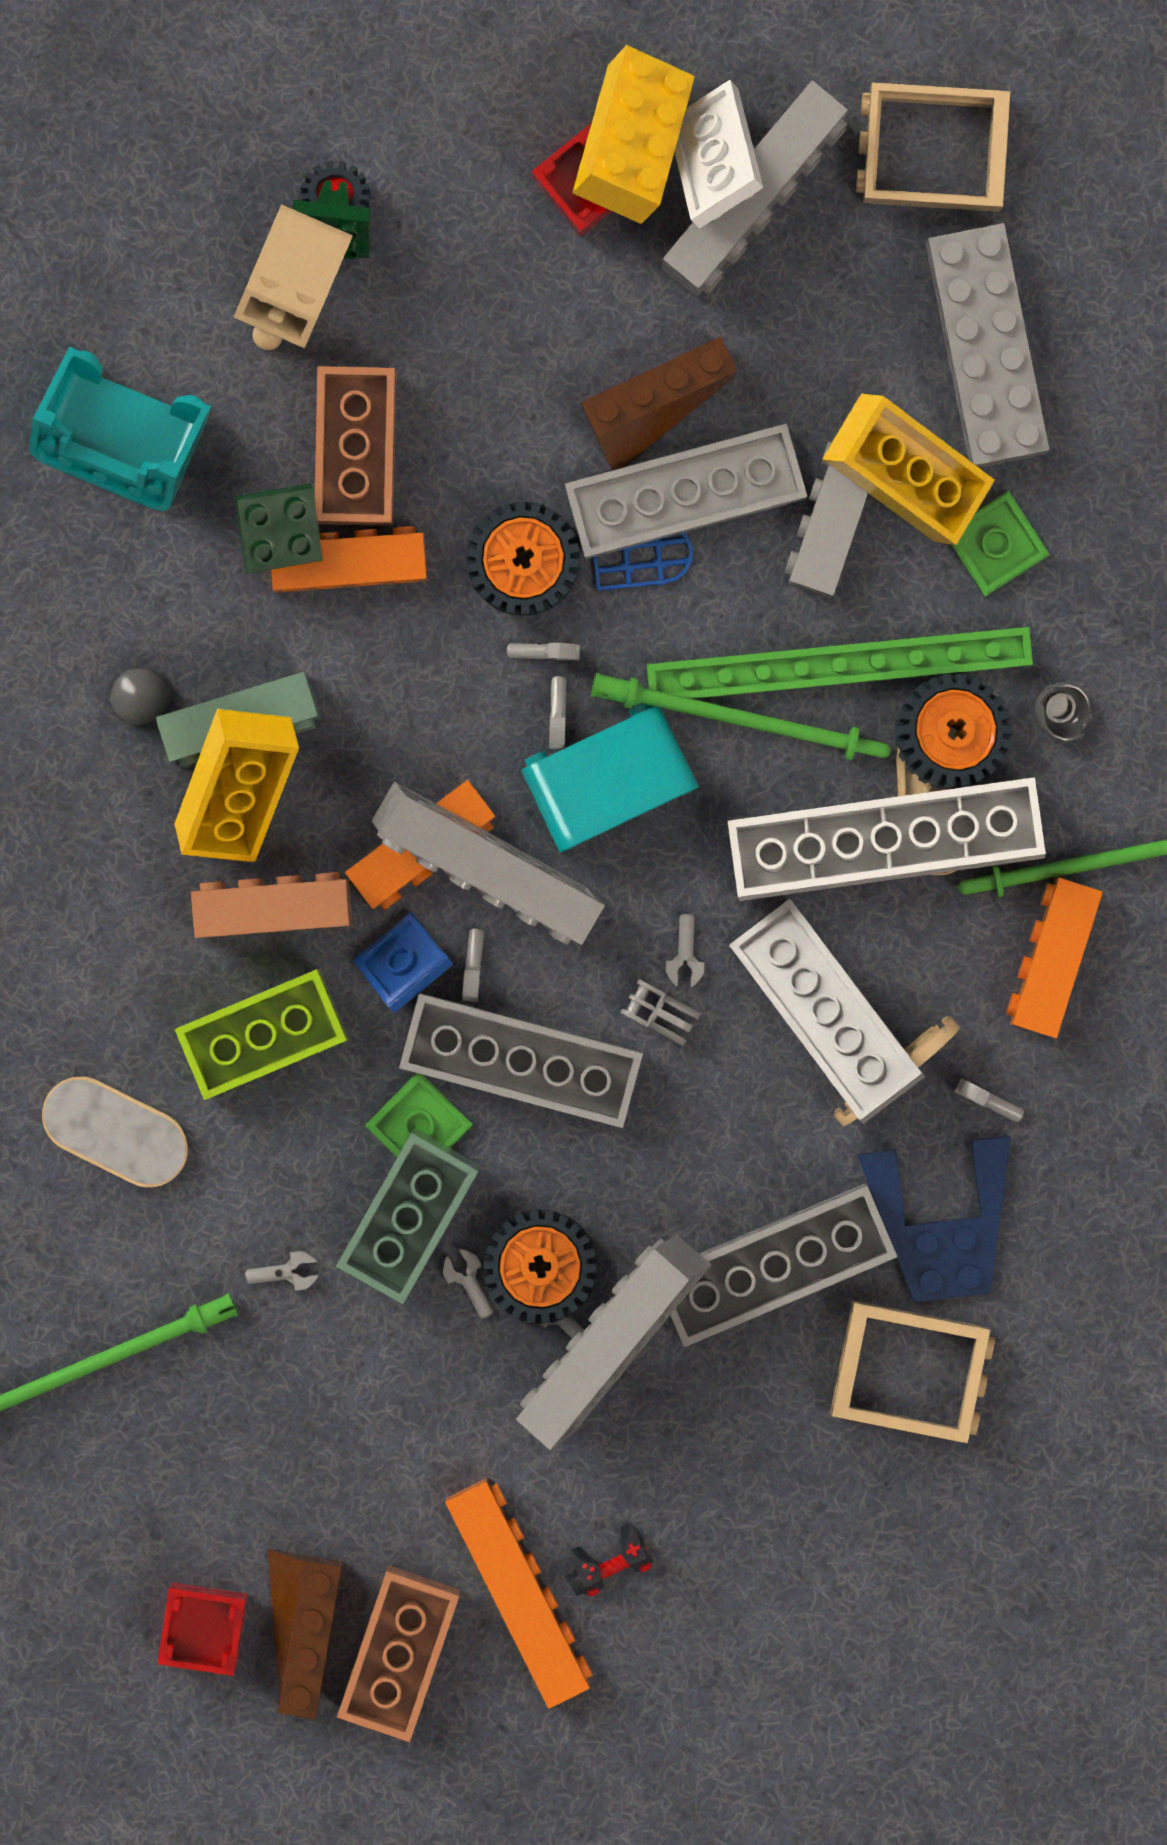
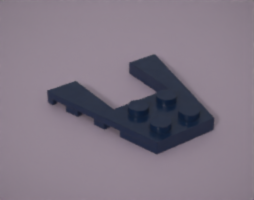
(945, 1255)

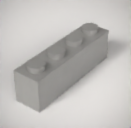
(826, 532)

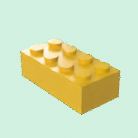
(633, 134)
(908, 469)
(236, 785)

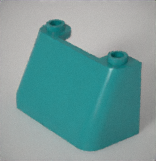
(115, 433)
(609, 777)

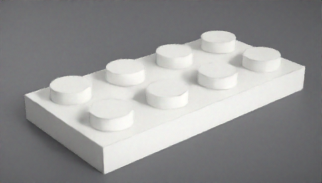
(716, 155)

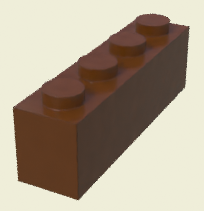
(649, 405)
(303, 1616)

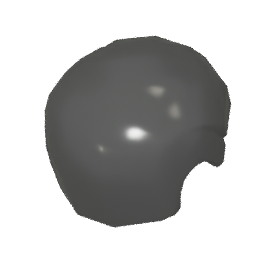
(141, 696)
(1063, 711)

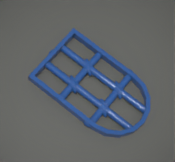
(657, 563)

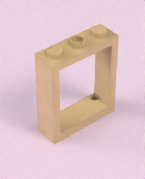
(869, 143)
(975, 1383)

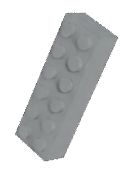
(781, 157)
(987, 345)
(487, 863)
(521, 1060)
(784, 1263)
(611, 1340)

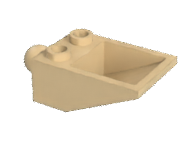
(291, 279)

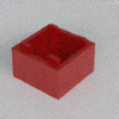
(557, 179)
(202, 1629)

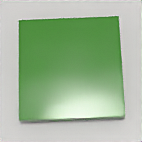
(999, 544)
(418, 1107)

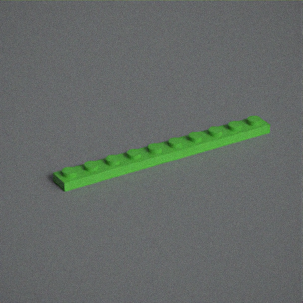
(843, 664)

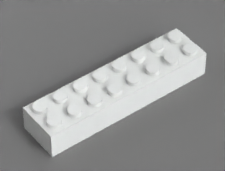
(886, 839)

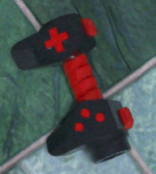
(589, 1576)

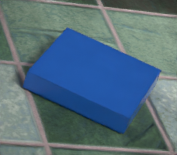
(402, 962)

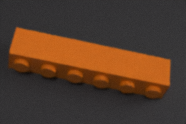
(518, 1593)

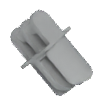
(638, 1000)

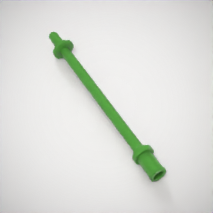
(634, 693)
(999, 880)
(195, 1320)

